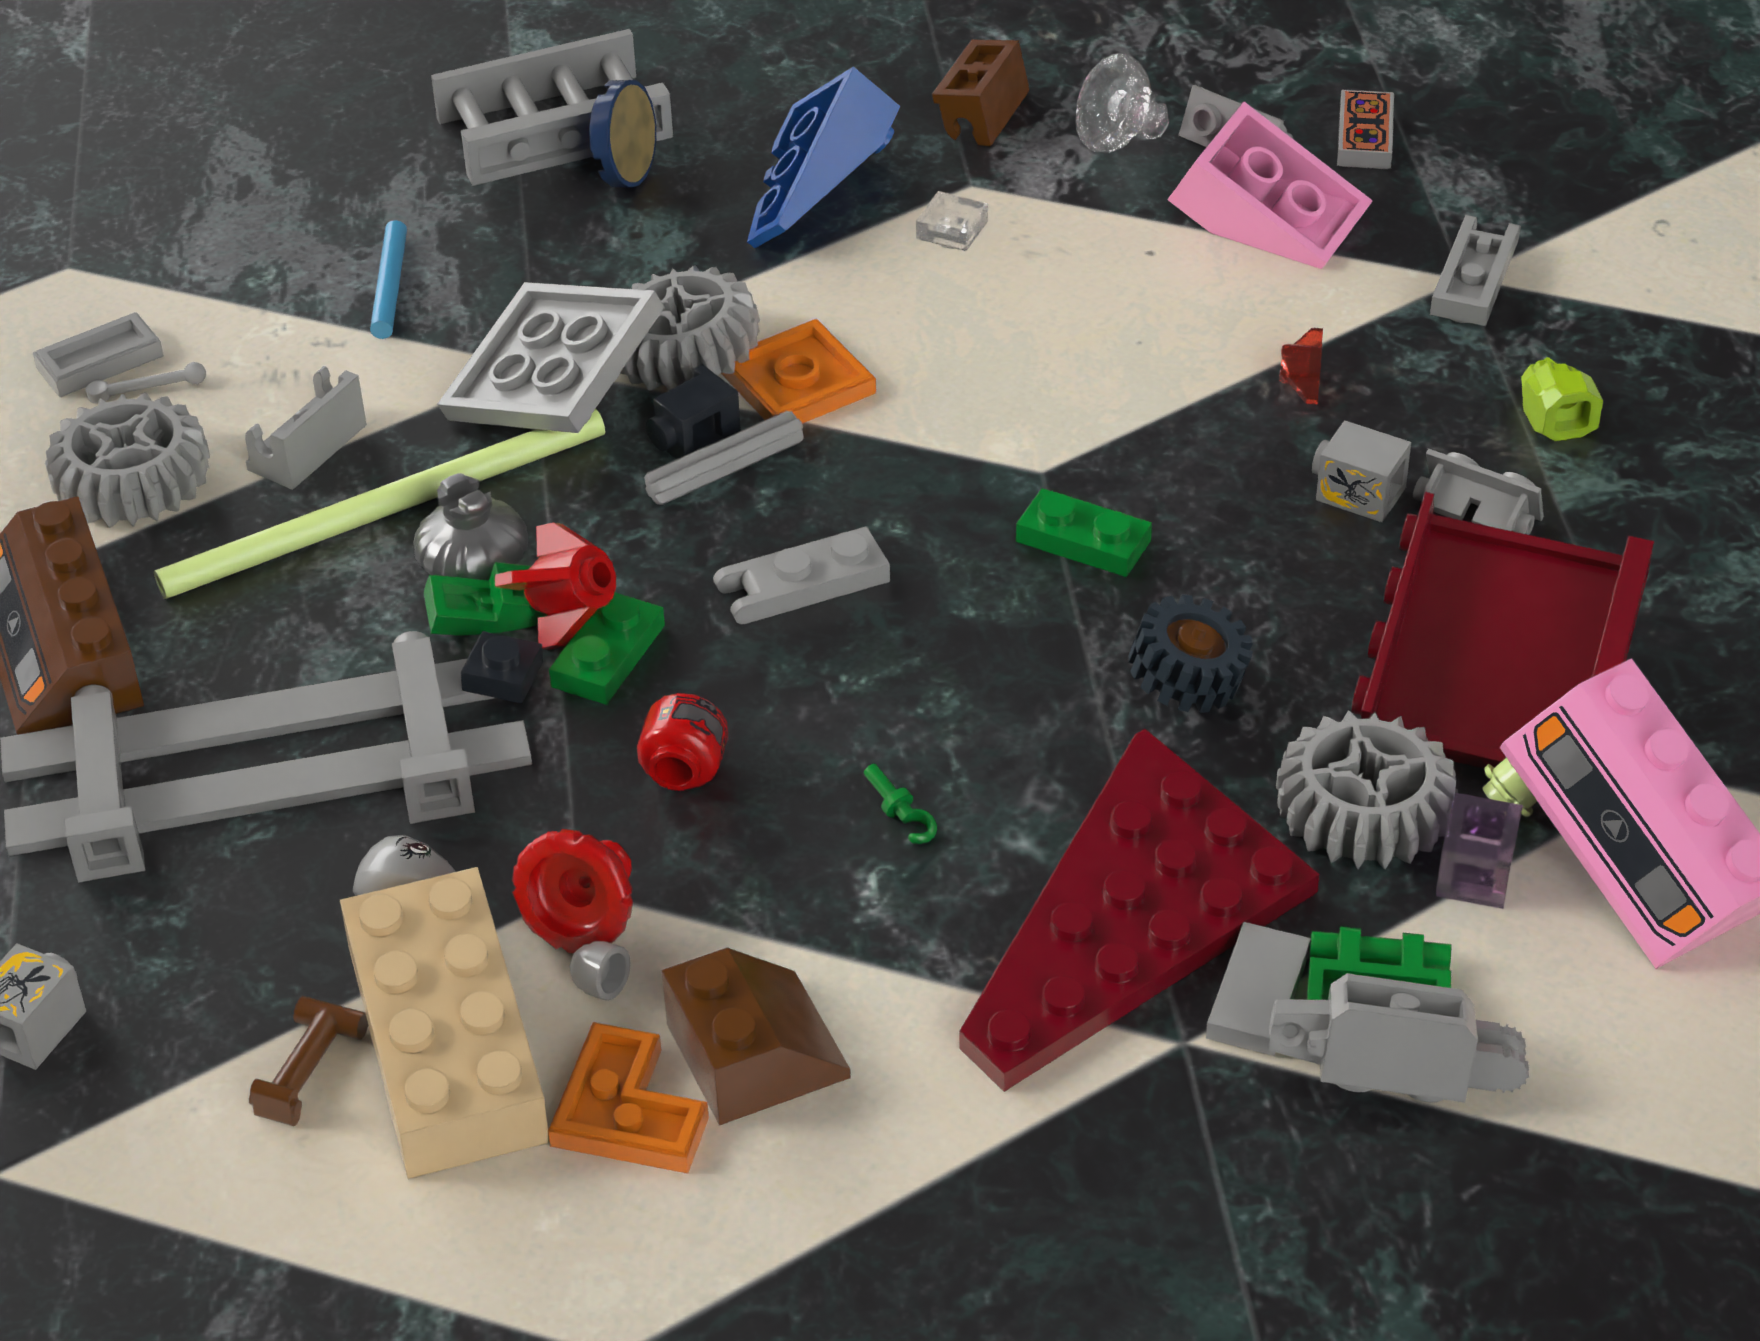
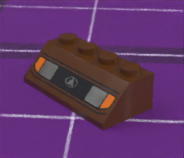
(58, 619)

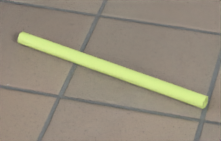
(366, 508)

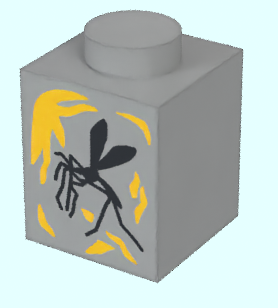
(1361, 470)
(36, 1004)

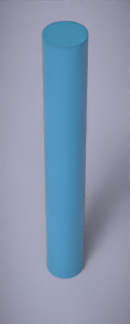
(388, 280)

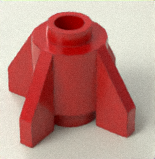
(564, 582)

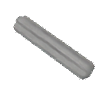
(723, 457)

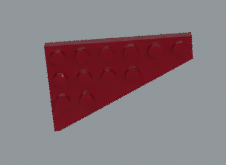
(1131, 908)

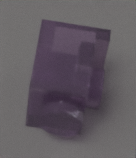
(1478, 850)

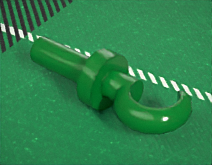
(898, 803)

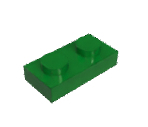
(1084, 532)
(607, 648)

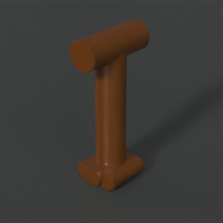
(279, 1098)

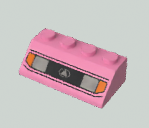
(1642, 812)

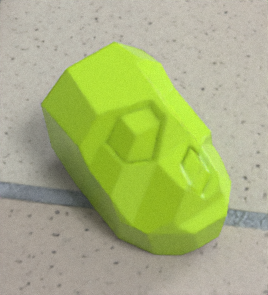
(1560, 400)

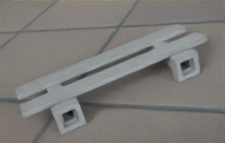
(106, 819)

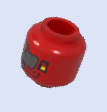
(682, 741)

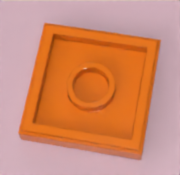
(801, 373)

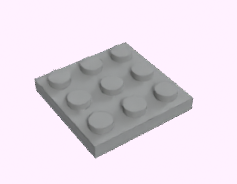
(551, 356)

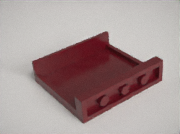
(1494, 629)

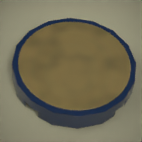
(623, 133)

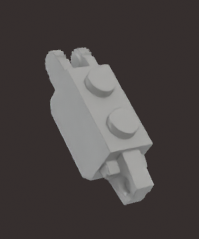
(1399, 1040)

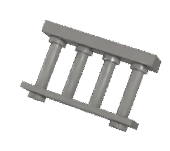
(534, 137)

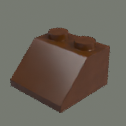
(748, 1033)

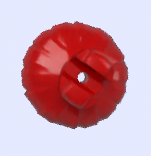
(573, 889)

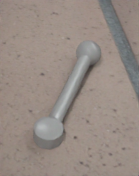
(192, 373)

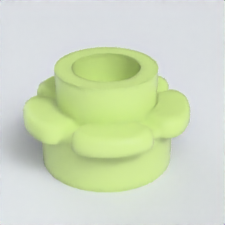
(1508, 786)

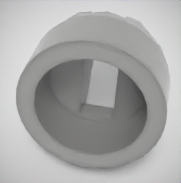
(600, 969)

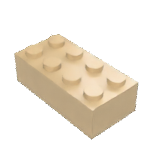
(444, 1023)

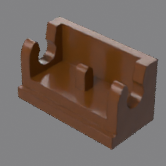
(983, 88)

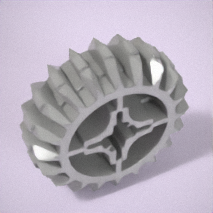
(704, 321)
(128, 458)
(1366, 789)

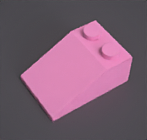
(1269, 192)

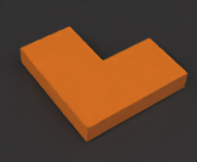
(612, 1112)

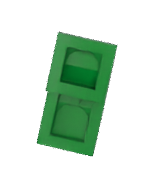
(476, 605)

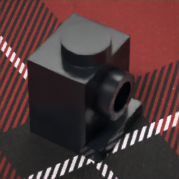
(694, 414)

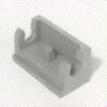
(309, 434)

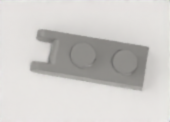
(1473, 273)
(804, 575)

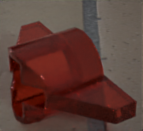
(1302, 365)

